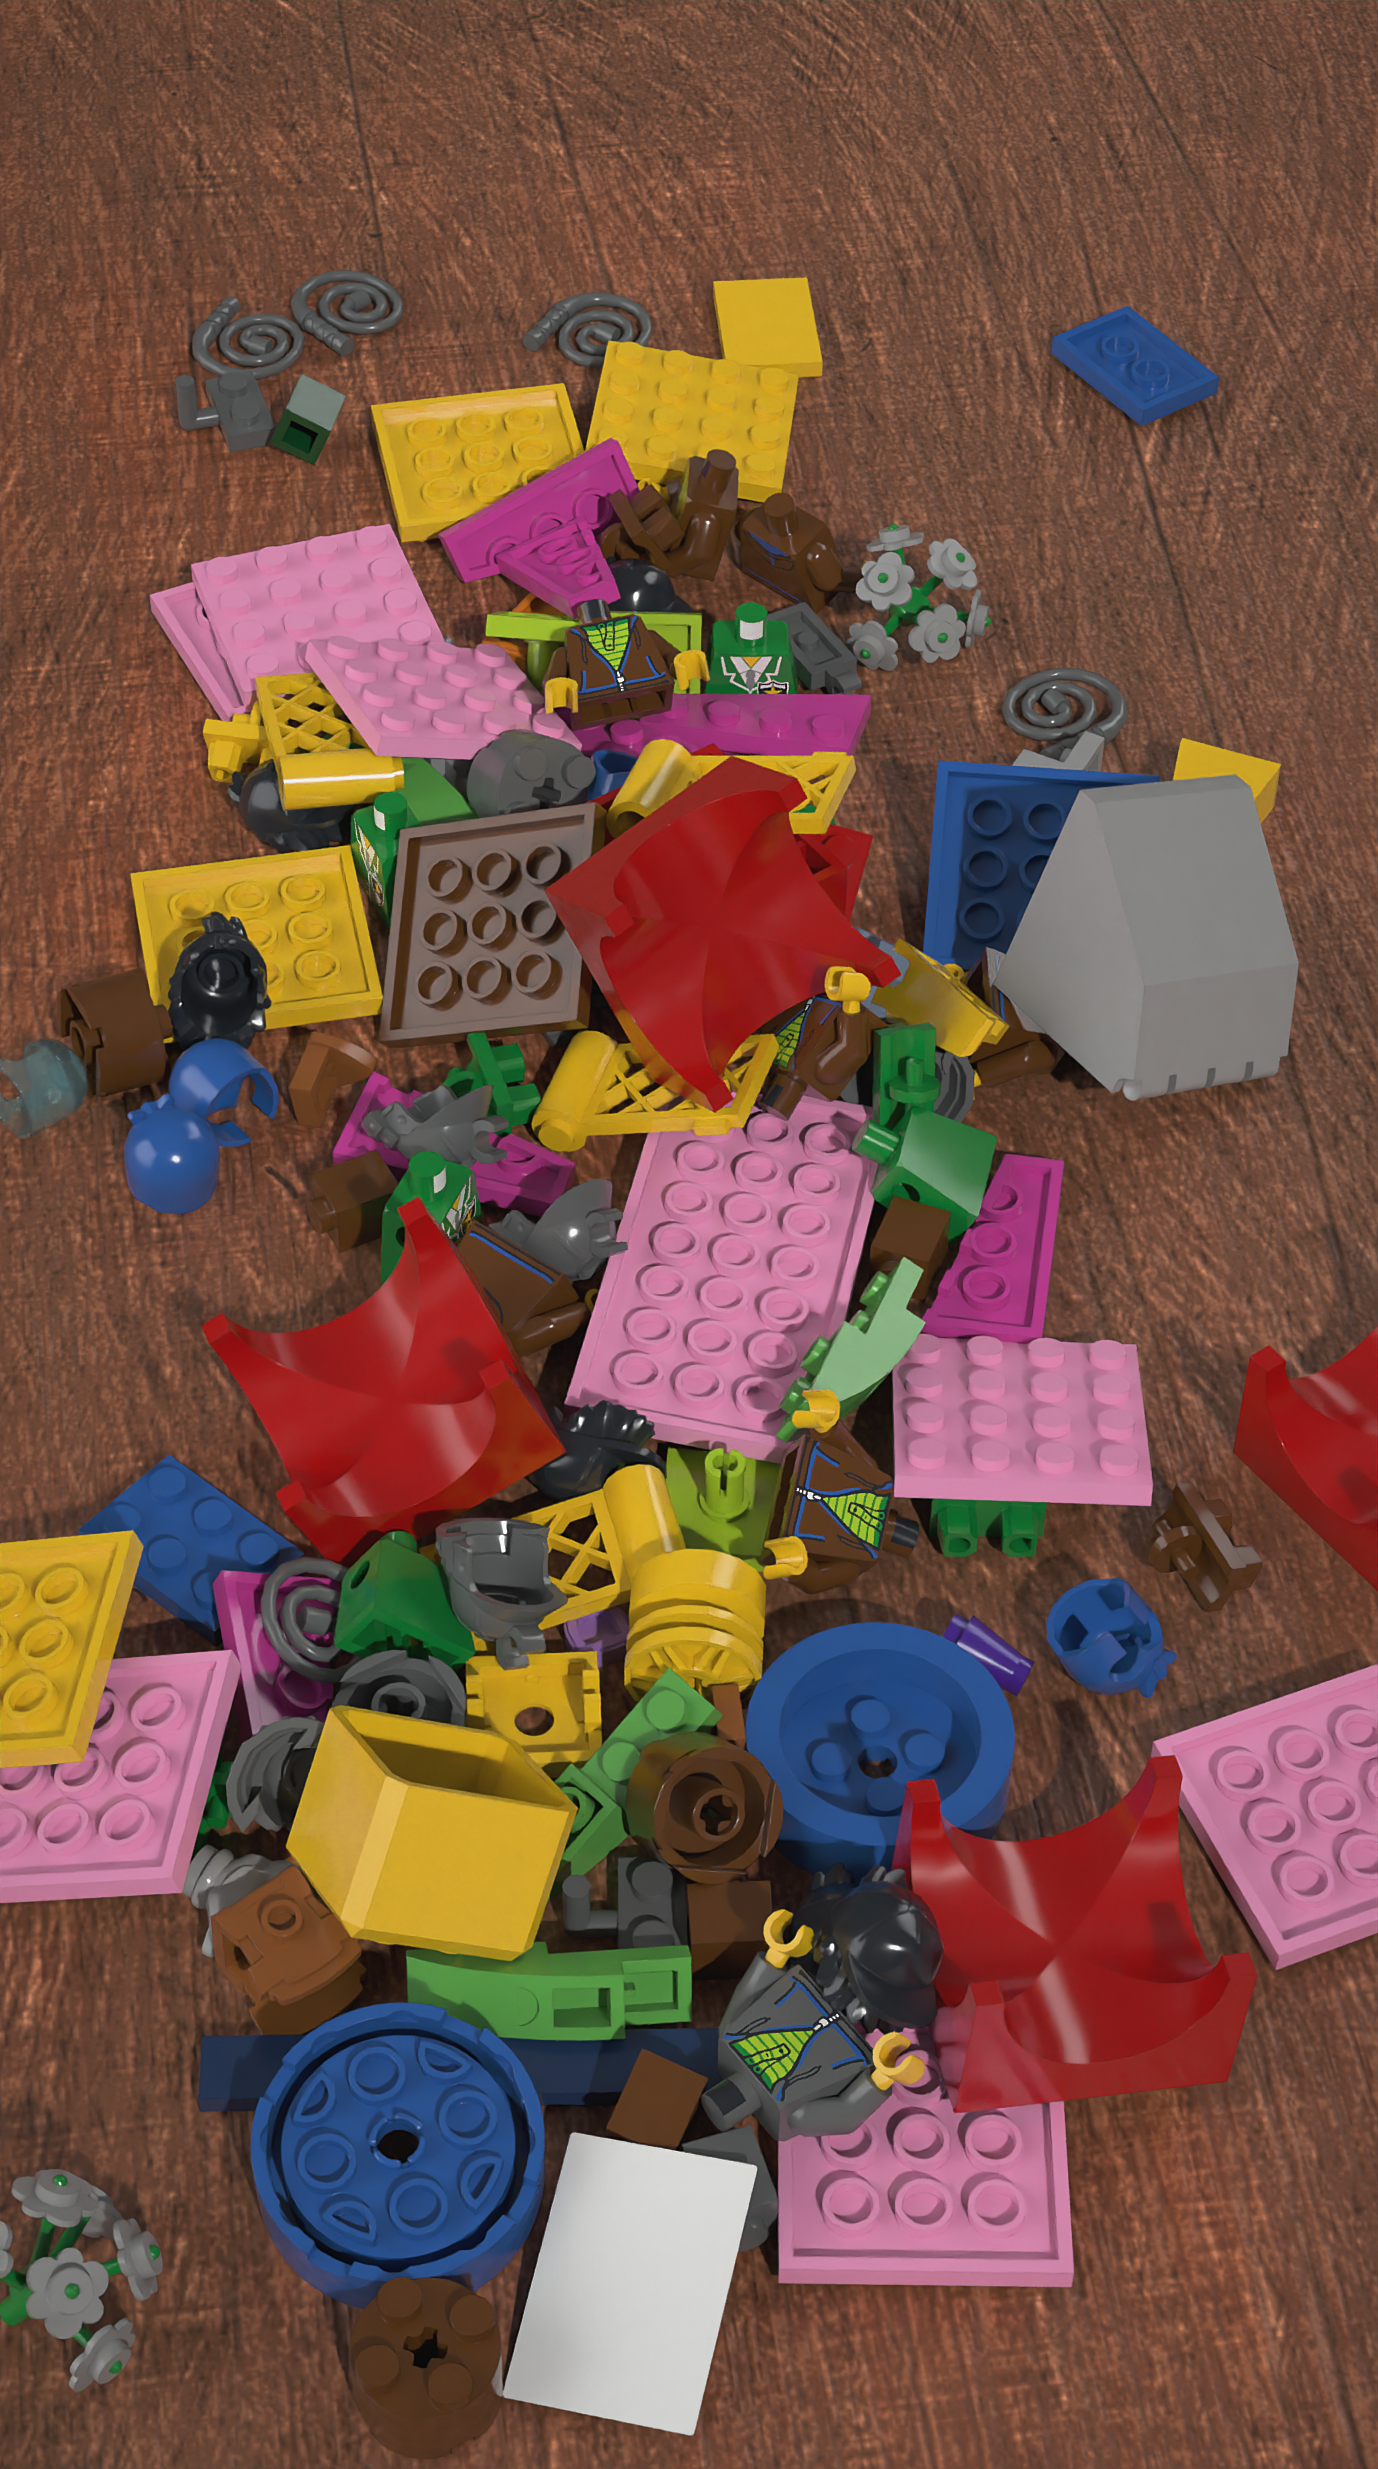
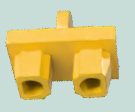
(237, 743)

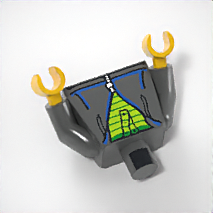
(795, 2055)

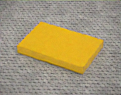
(768, 324)

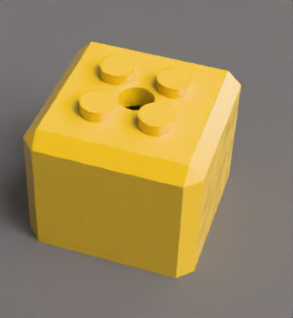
(430, 1834)

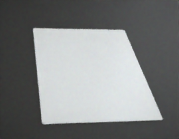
(631, 2283)

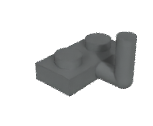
(235, 408)
(648, 1912)

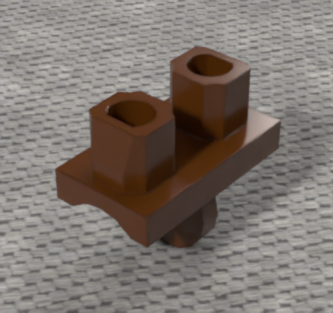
(644, 526)
(1196, 1544)

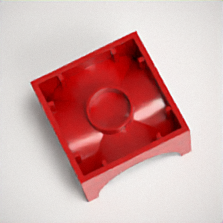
(709, 925)
(395, 1405)
(1319, 1446)
(1071, 1955)

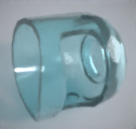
(49, 1084)

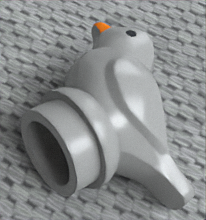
(220, 1880)

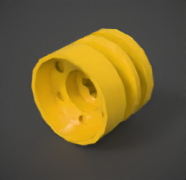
(700, 1619)

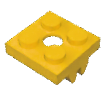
(557, 1682)

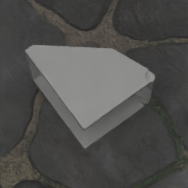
(1159, 940)

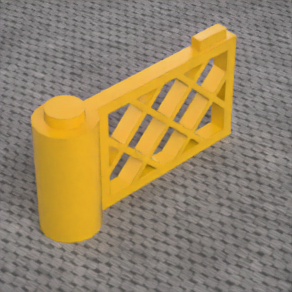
(669, 768)
(330, 771)
(594, 1081)
(634, 1525)

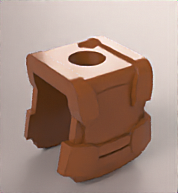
(288, 1956)

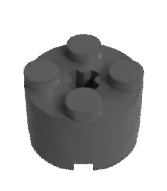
(528, 774)
(404, 1688)

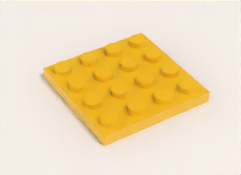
(685, 405)
(469, 451)
(296, 910)
(58, 1640)

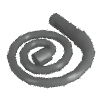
(350, 307)
(568, 307)
(250, 339)
(1060, 708)
(309, 1619)

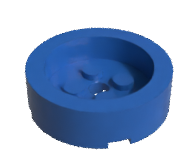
(871, 1698)
(362, 2219)

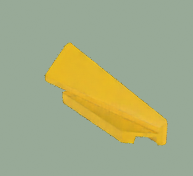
(938, 997)

